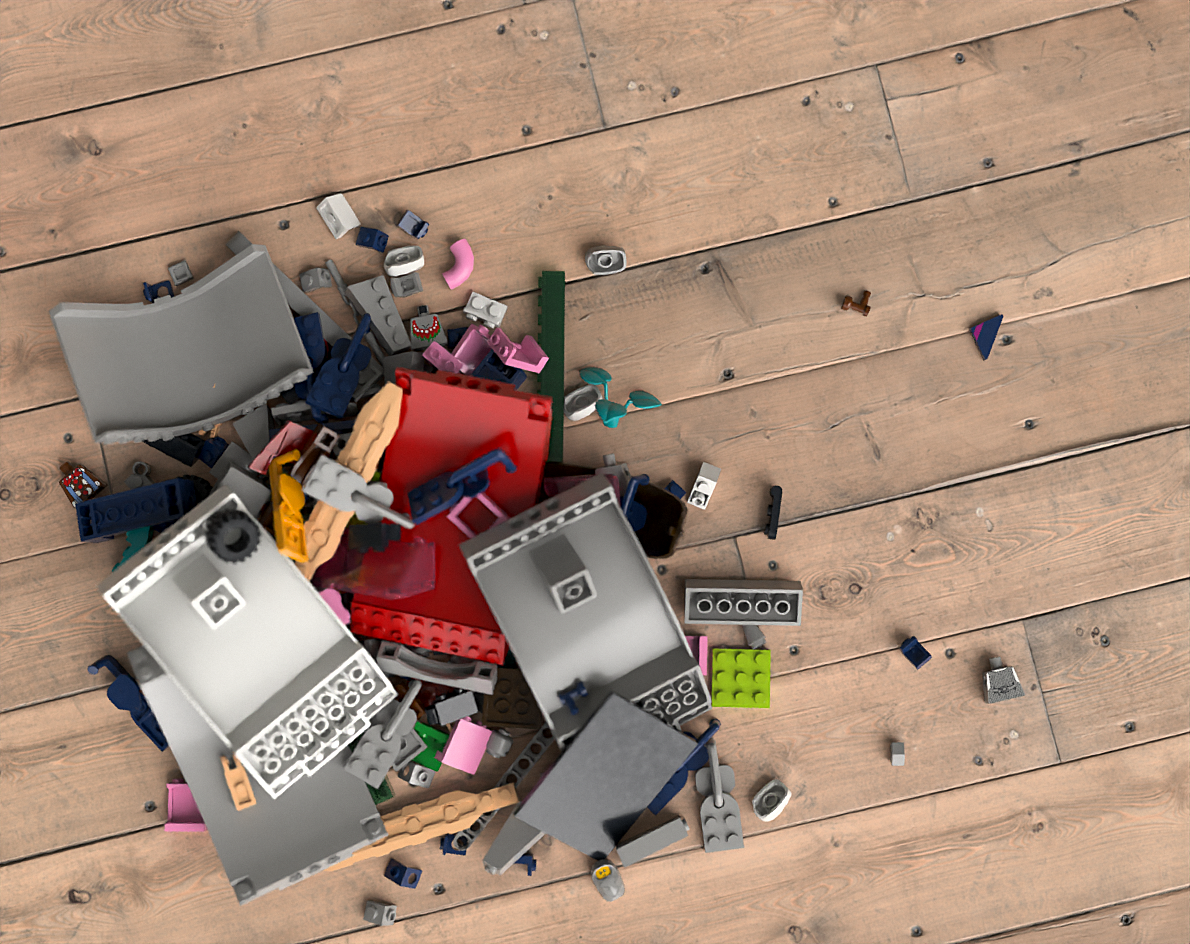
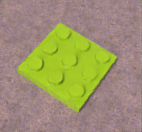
(741, 678)

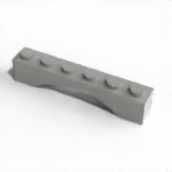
(471, 676)

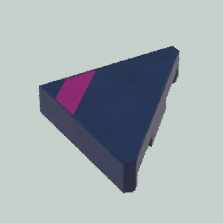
(985, 334)

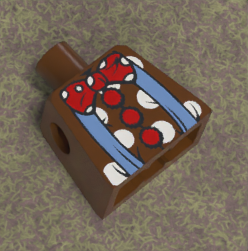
(80, 483)

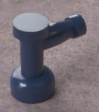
(567, 698)

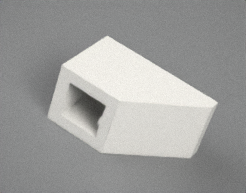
(704, 485)

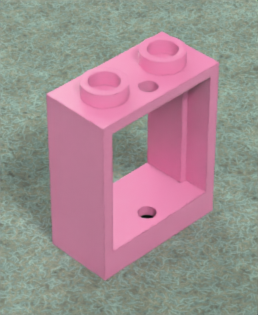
(458, 507)

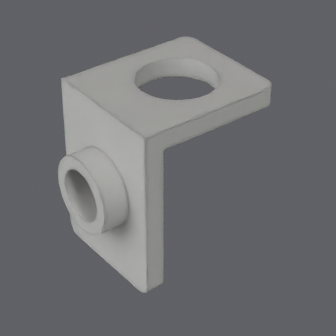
(417, 775)

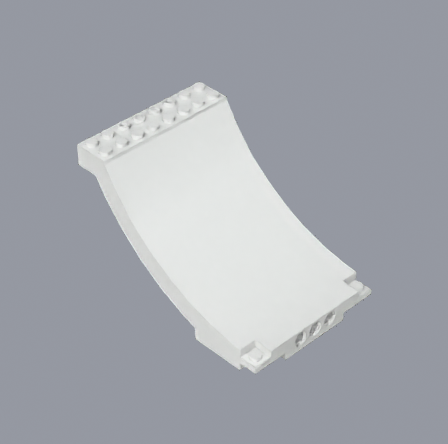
(250, 646)

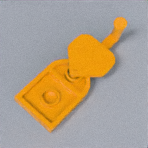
(287, 502)

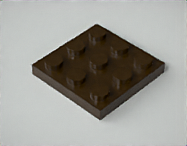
(511, 702)

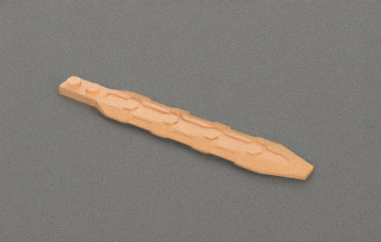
(361, 454)
(431, 819)

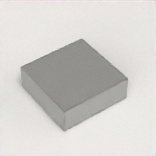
(180, 273)

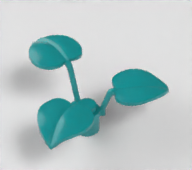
(611, 411)

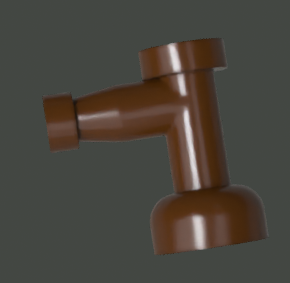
(862, 307)

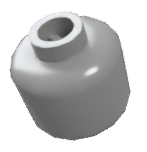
(499, 743)

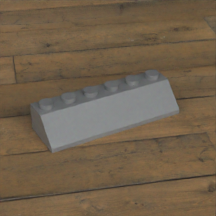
(743, 602)

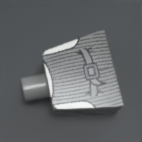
(1000, 682)

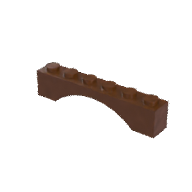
(320, 442)

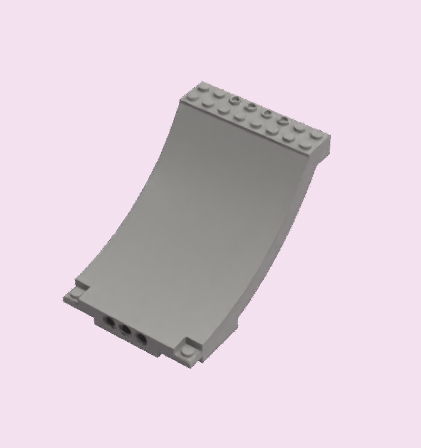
(586, 609)
(277, 839)

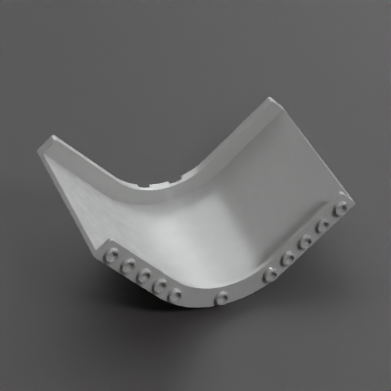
(156, 364)

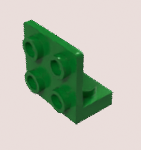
(434, 740)

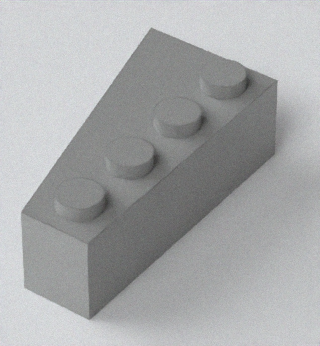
(375, 298)

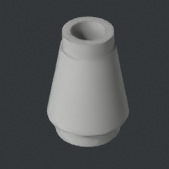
(754, 636)

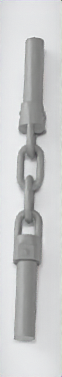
(370, 338)

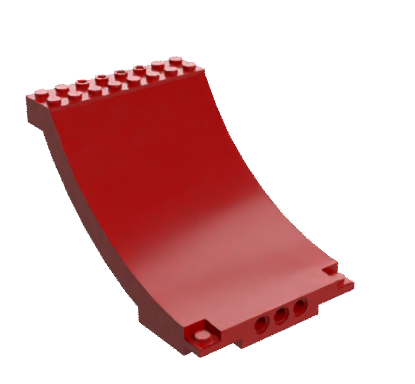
(440, 428)

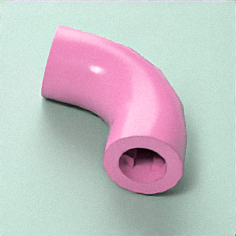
(463, 264)

